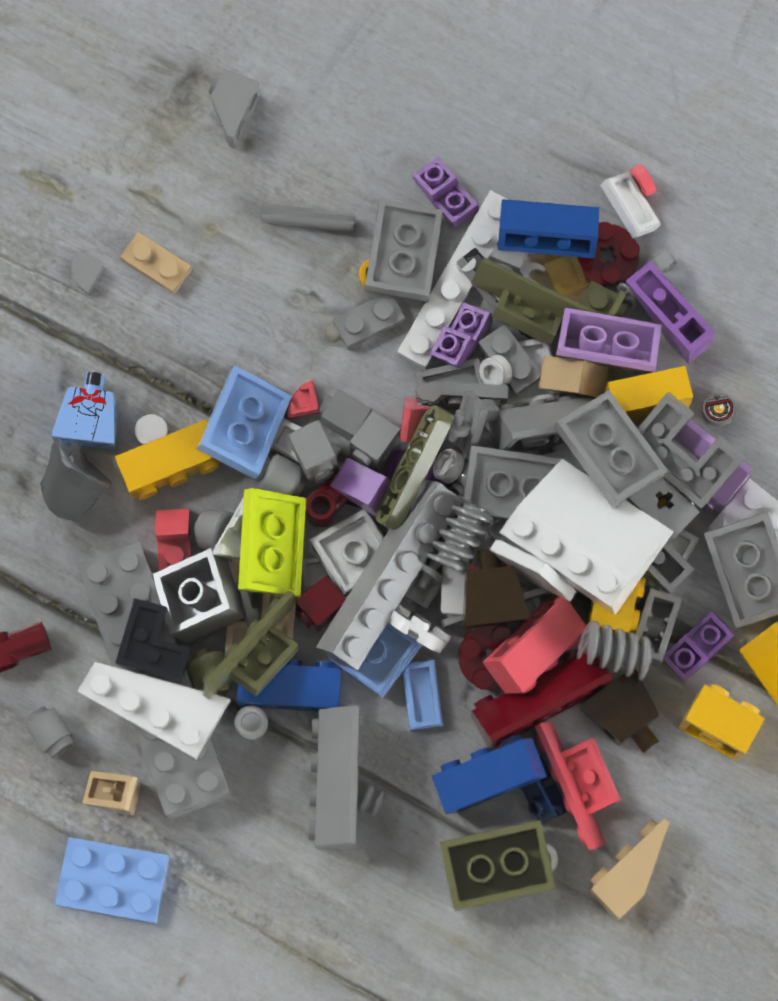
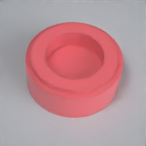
(643, 180)

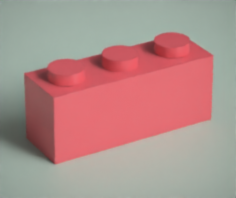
(535, 646)

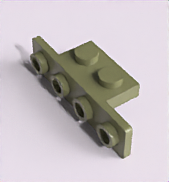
(523, 301)
(258, 655)

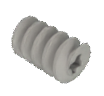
(461, 535)
(616, 648)

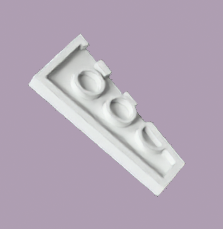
(157, 706)

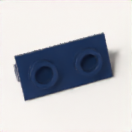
(542, 801)

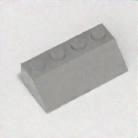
(336, 778)

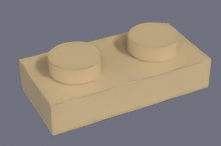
(155, 263)

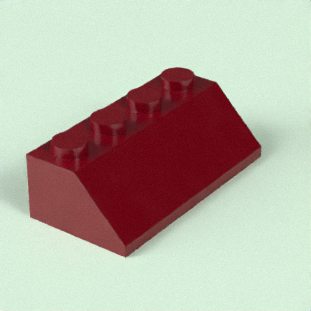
(554, 693)

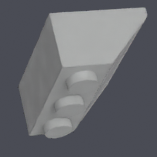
(532, 425)

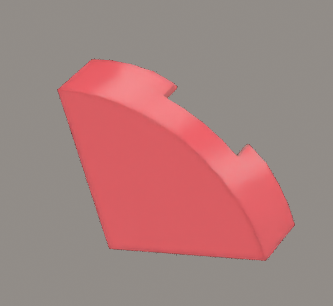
(304, 402)

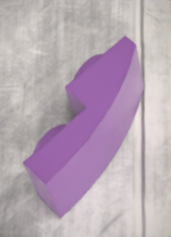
(445, 193)
(462, 338)
(698, 645)

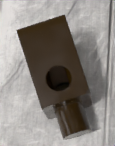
(492, 594)
(624, 711)

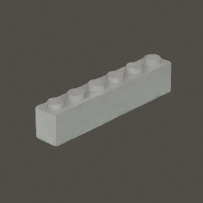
(388, 577)

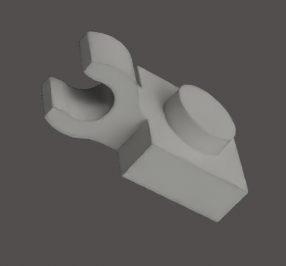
(516, 263)

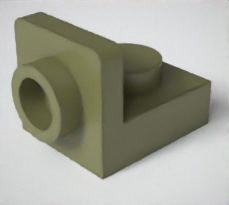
(604, 300)

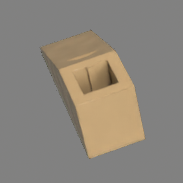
(628, 879)

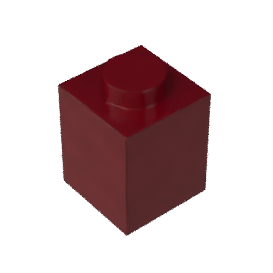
(319, 604)

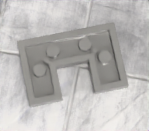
(692, 476)

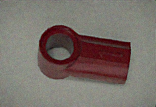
(328, 496)
(22, 645)

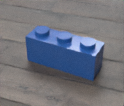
(548, 228)
(298, 688)
(488, 774)

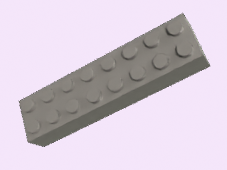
(111, 587)

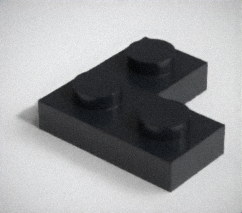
(143, 649)

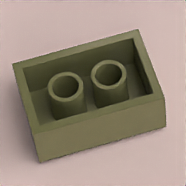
(497, 866)

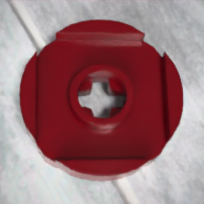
(624, 251)
(474, 648)

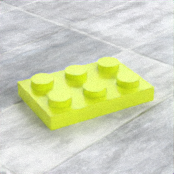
(272, 542)

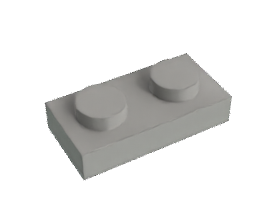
(368, 320)
(503, 343)

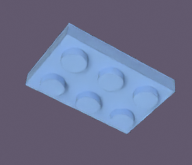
(244, 422)
(112, 880)

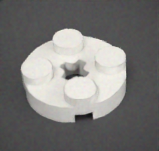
(419, 628)

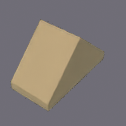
(573, 376)
(112, 792)

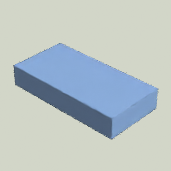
(422, 696)

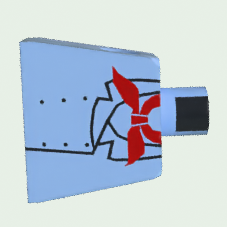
(88, 416)

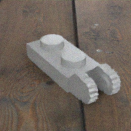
(434, 392)

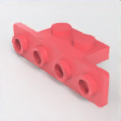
(583, 780)

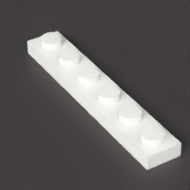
(452, 285)

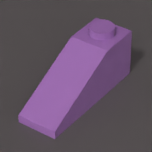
(666, 306)

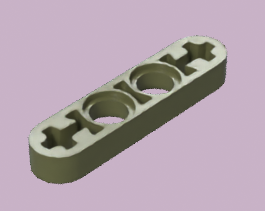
(413, 467)

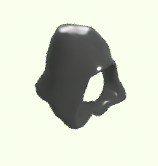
(70, 486)

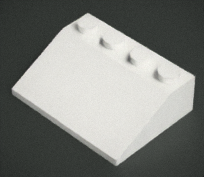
(584, 538)

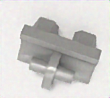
(469, 422)
(426, 583)

